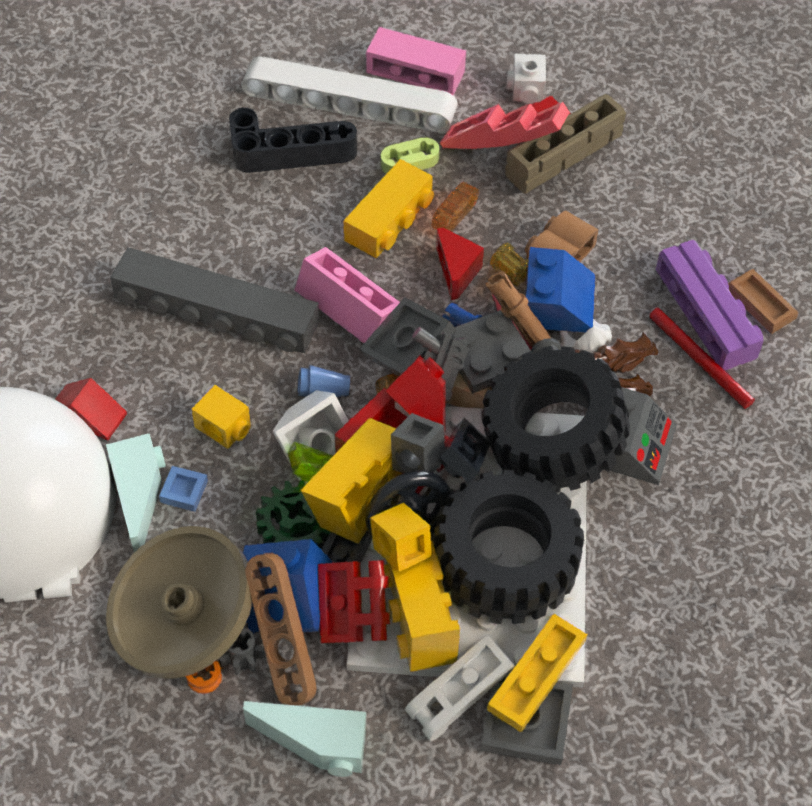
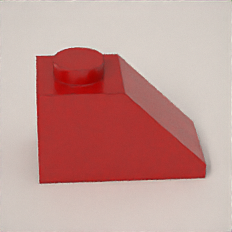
(421, 390)

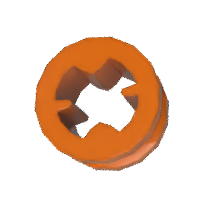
(204, 687)

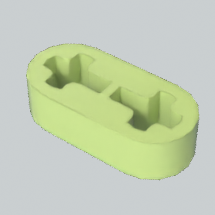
(411, 153)

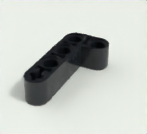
(290, 145)

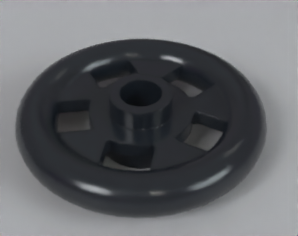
(404, 488)

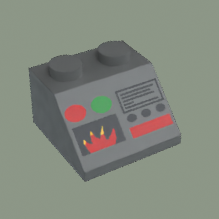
(648, 439)

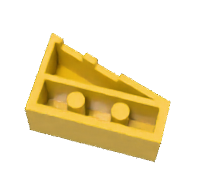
(350, 479)
(423, 613)

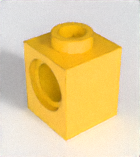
(222, 417)
(401, 537)

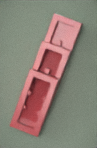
(499, 129)

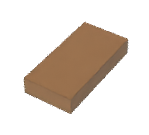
(762, 301)

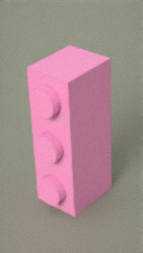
(415, 61)
(344, 293)

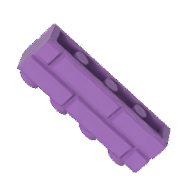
(709, 304)

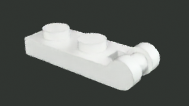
(460, 687)

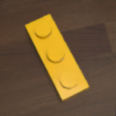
(537, 672)

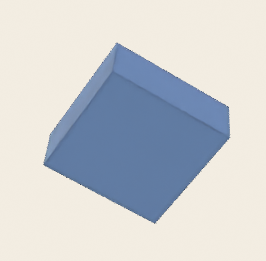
(183, 488)

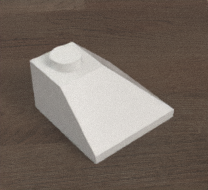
(311, 423)

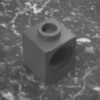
(417, 445)

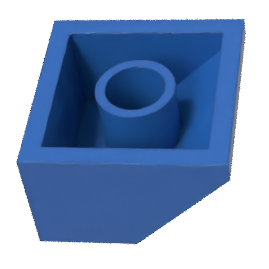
(560, 290)
(302, 568)

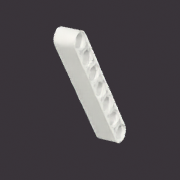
(350, 94)

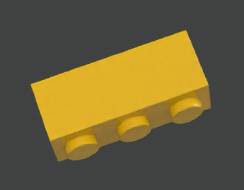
(388, 209)

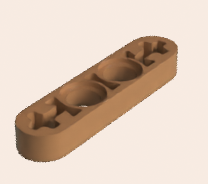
(287, 628)

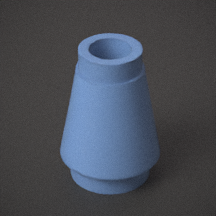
(324, 380)

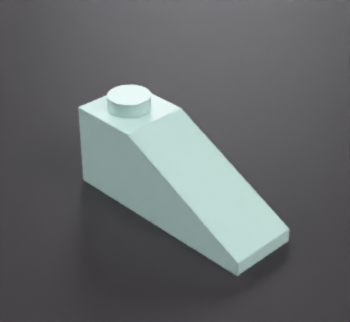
(137, 481)
(320, 735)

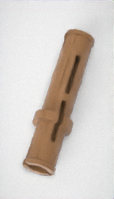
(515, 306)

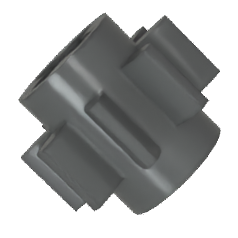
(244, 659)

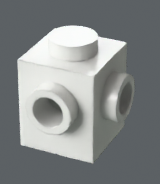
(527, 78)

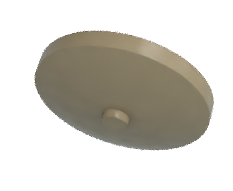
(179, 602)

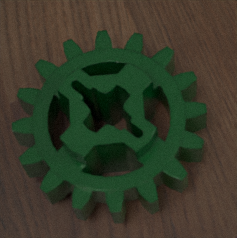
(292, 514)

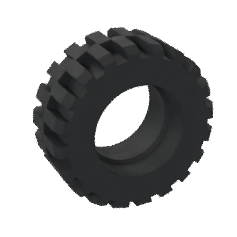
(551, 379)
(519, 504)

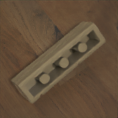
(579, 137)

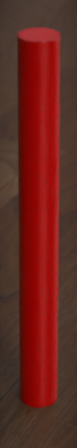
(701, 358)

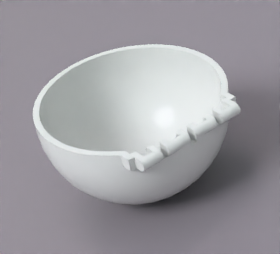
(52, 496)

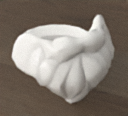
(590, 341)

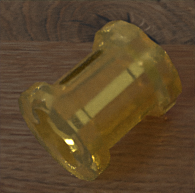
(511, 263)

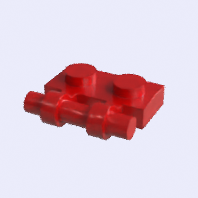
(342, 602)

